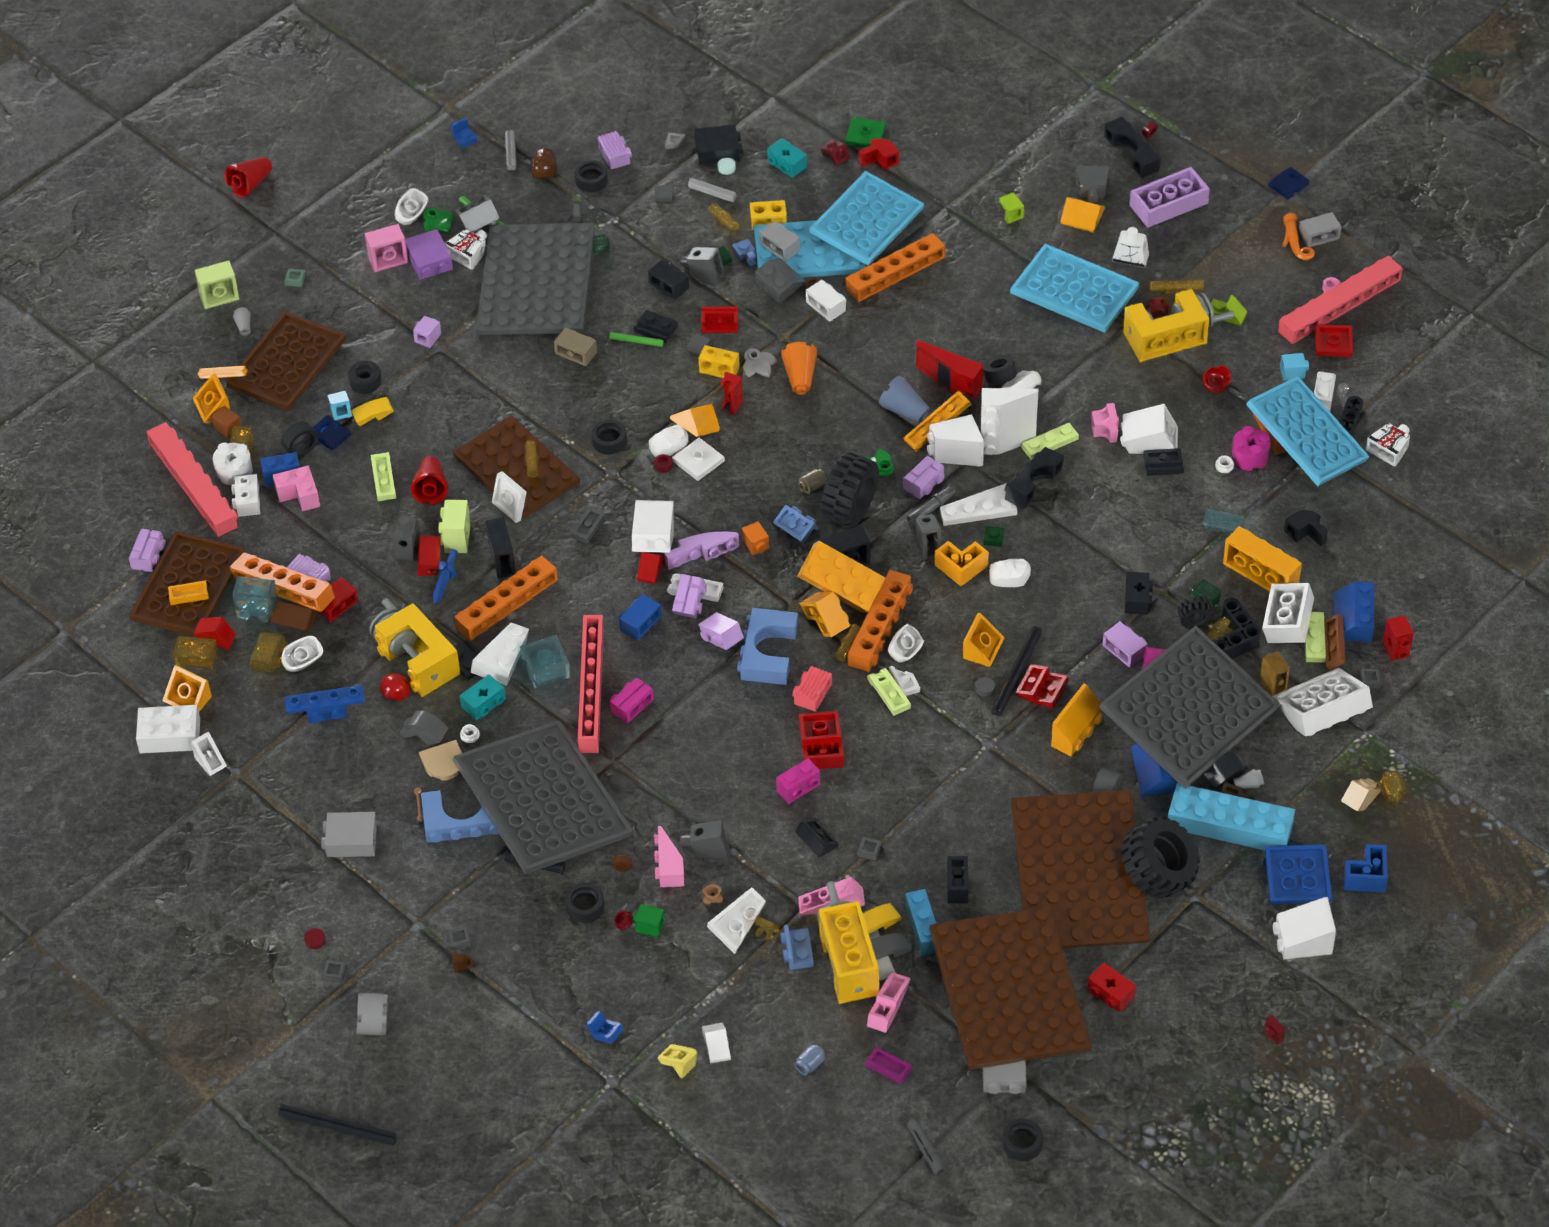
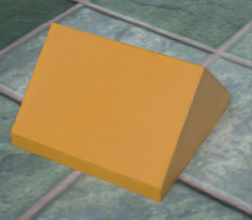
(1081, 214)
(210, 398)
(698, 420)
(982, 642)
(187, 689)

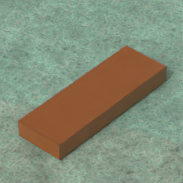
(1334, 641)

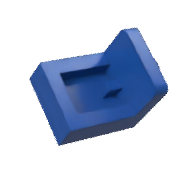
(604, 1029)

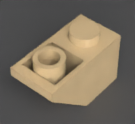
(1361, 794)

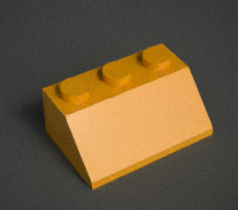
(1076, 721)

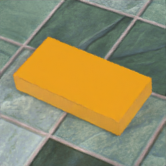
(188, 592)

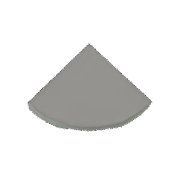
(674, 140)

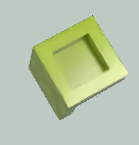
(1013, 207)

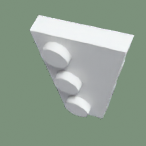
(737, 919)

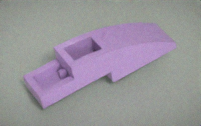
(707, 545)

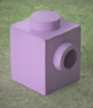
(427, 331)

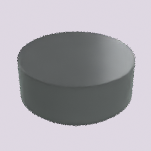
(984, 686)

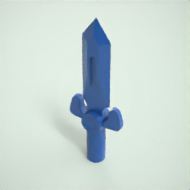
(447, 567)

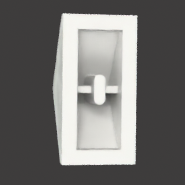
(207, 754)
(716, 1042)

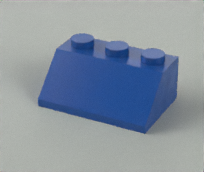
(1356, 606)
(1151, 777)

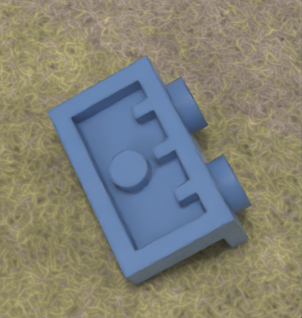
(795, 524)
(798, 948)

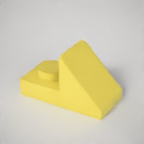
(679, 1057)

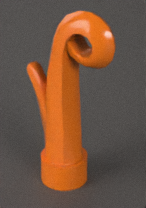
(1291, 235)

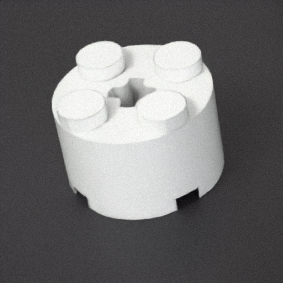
(232, 461)

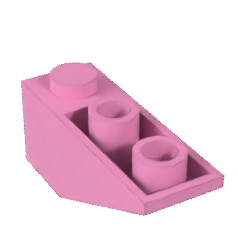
(670, 861)
(847, 890)

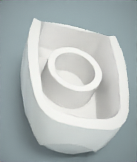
(410, 206)
(1024, 380)
(669, 441)
(1009, 573)
(905, 643)
(301, 653)

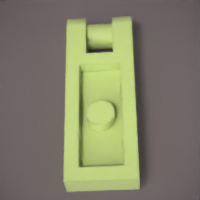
(889, 691)

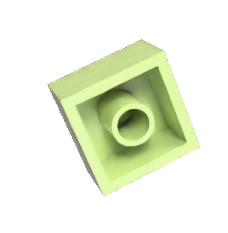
(217, 284)
(455, 526)

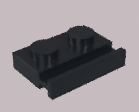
(655, 326)
(1163, 461)
(466, 654)

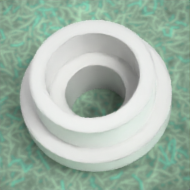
(1224, 464)
(466, 731)

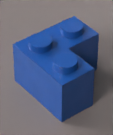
(1368, 874)

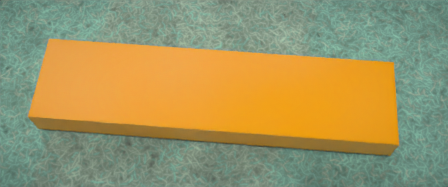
(949, 410)

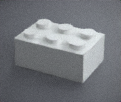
(1288, 613)
(167, 728)

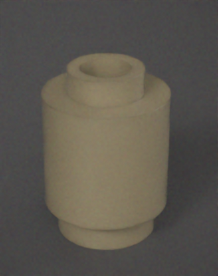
(812, 481)

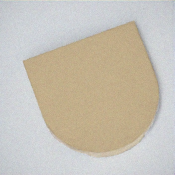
(439, 760)

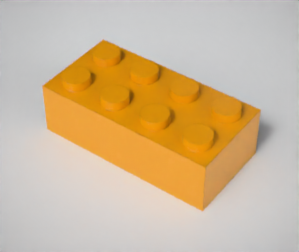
(1259, 560)
(842, 575)

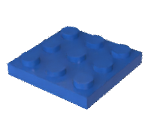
(1297, 874)

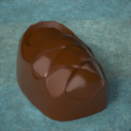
(543, 164)

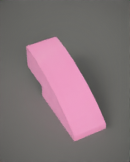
(888, 1002)

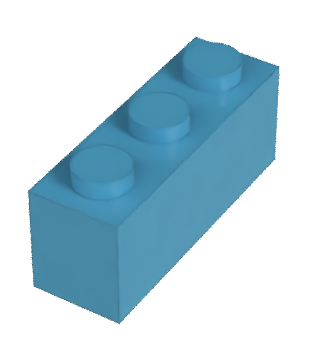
(921, 918)

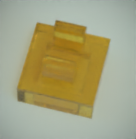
(1220, 628)
(767, 926)

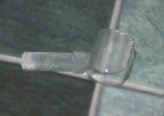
(1342, 389)

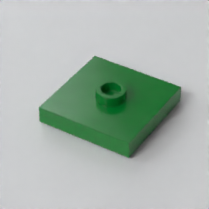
(863, 131)

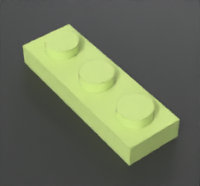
(1052, 439)
(383, 476)
(1315, 639)

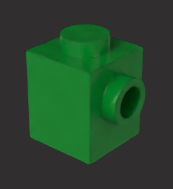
(649, 920)

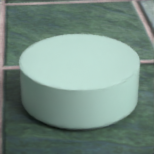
(726, 166)

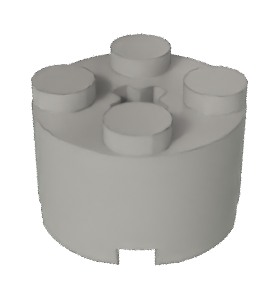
(371, 1014)

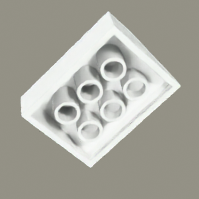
(1007, 418)
(1324, 701)

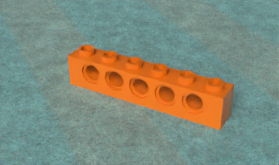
(895, 267)
(289, 583)
(505, 598)
(879, 621)

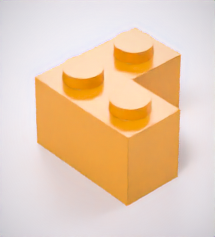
(959, 564)
(827, 612)

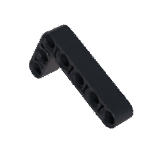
(1245, 630)

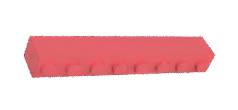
(1340, 299)
(192, 479)
(590, 684)

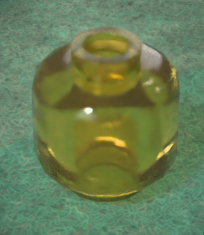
(1393, 786)

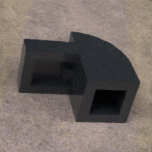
(1306, 523)
(1225, 769)

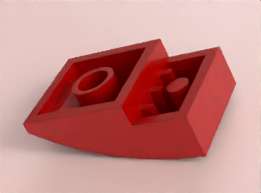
(822, 739)

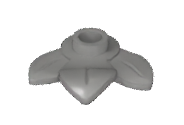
(760, 364)

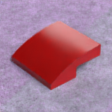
(1042, 686)

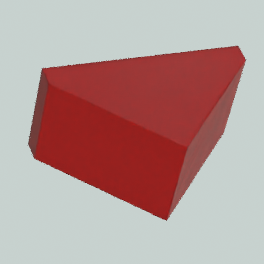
(650, 566)
(216, 629)

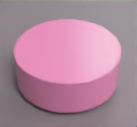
(1330, 283)

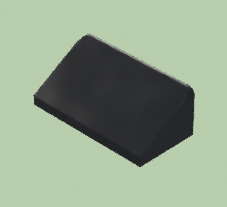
(816, 837)

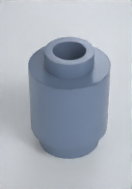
(809, 1059)

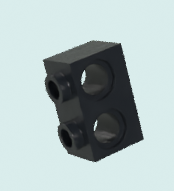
(957, 879)

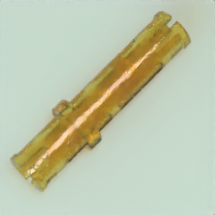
(1177, 285)

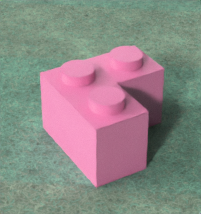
(297, 484)

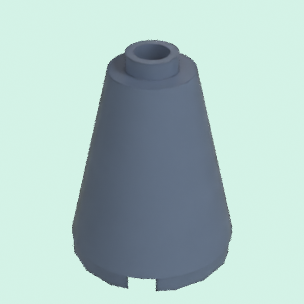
(904, 400)

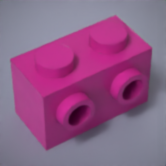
(798, 781)

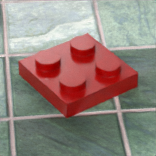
(1333, 340)

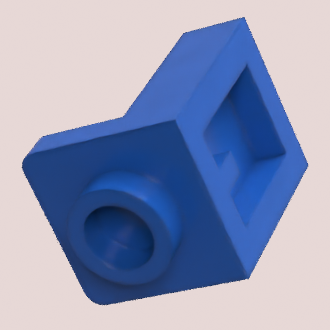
(463, 133)

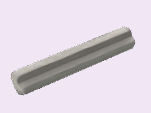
(510, 150)
(712, 190)

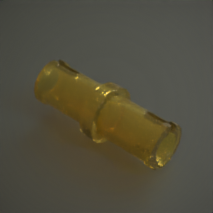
(724, 217)
(531, 459)
(846, 643)

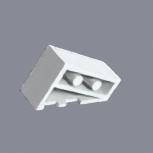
(501, 654)

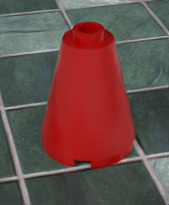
(247, 175)
(429, 482)

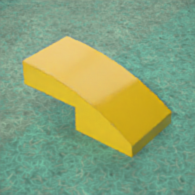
(376, 408)
(881, 916)

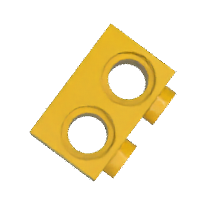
(767, 212)
(717, 361)

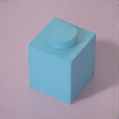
(1293, 365)
(339, 405)

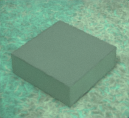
(295, 277)

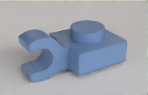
(745, 251)

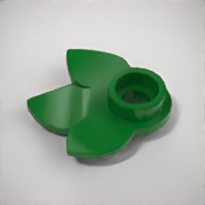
(439, 221)
(883, 461)

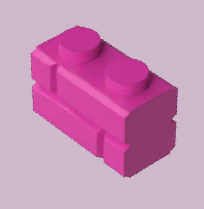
(631, 700)

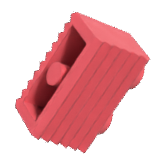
(812, 688)

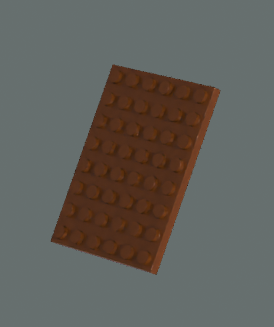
(1074, 865)
(1009, 988)

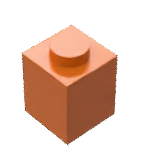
(755, 538)

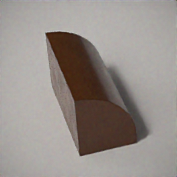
(293, 616)

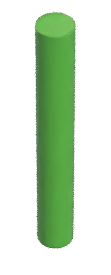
(636, 339)

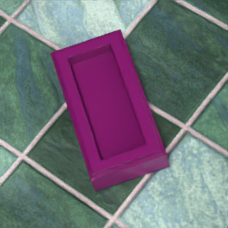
(888, 1065)

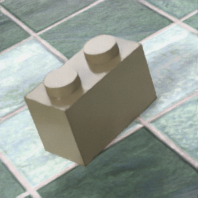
(575, 346)

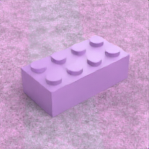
(1169, 197)

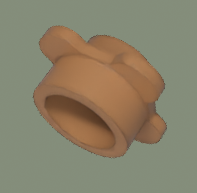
(712, 890)

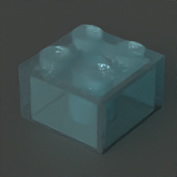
(255, 598)
(545, 661)

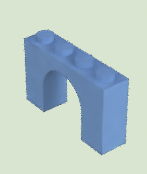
(763, 625)
(442, 827)

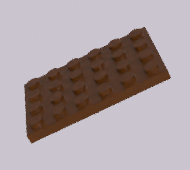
(287, 360)
(504, 451)
(183, 562)

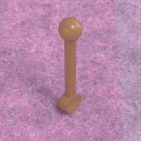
(417, 792)

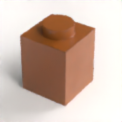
(225, 420)

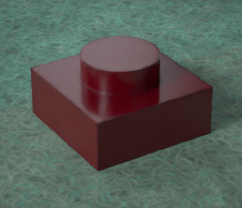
(1274, 1029)

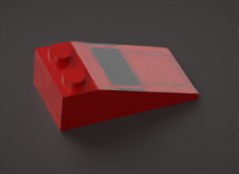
(949, 369)

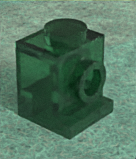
(1208, 590)

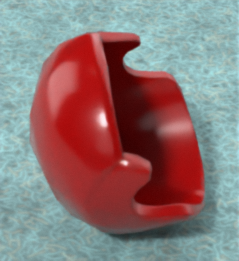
(1217, 379)
(395, 687)

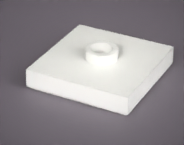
(698, 459)
(509, 497)

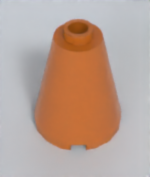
(799, 364)

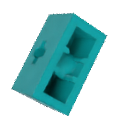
(787, 157)
(482, 697)

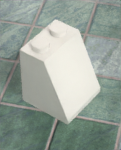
(1149, 430)
(956, 442)
(653, 526)
(1305, 930)

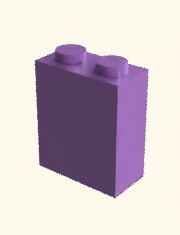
(428, 254)

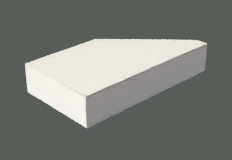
(905, 680)

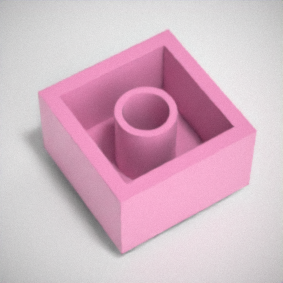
(386, 248)

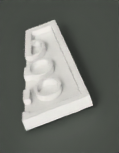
(978, 507)

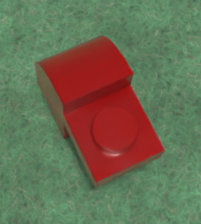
(881, 151)

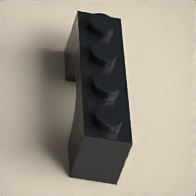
(1121, 133)
(1044, 465)

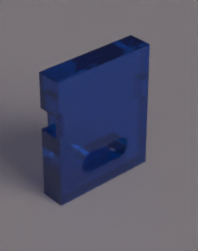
(1286, 185)
(333, 434)

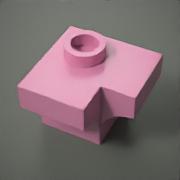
(1105, 423)

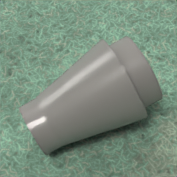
(242, 319)
(1249, 780)

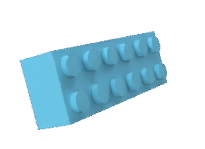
(1231, 817)

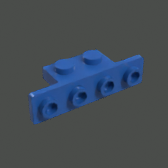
(325, 704)

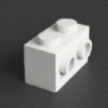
(246, 495)

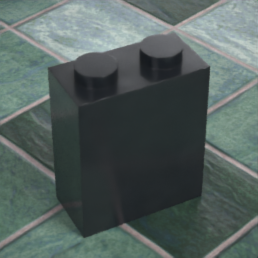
(717, 143)
(500, 547)

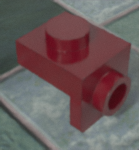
(837, 151)
(1159, 307)

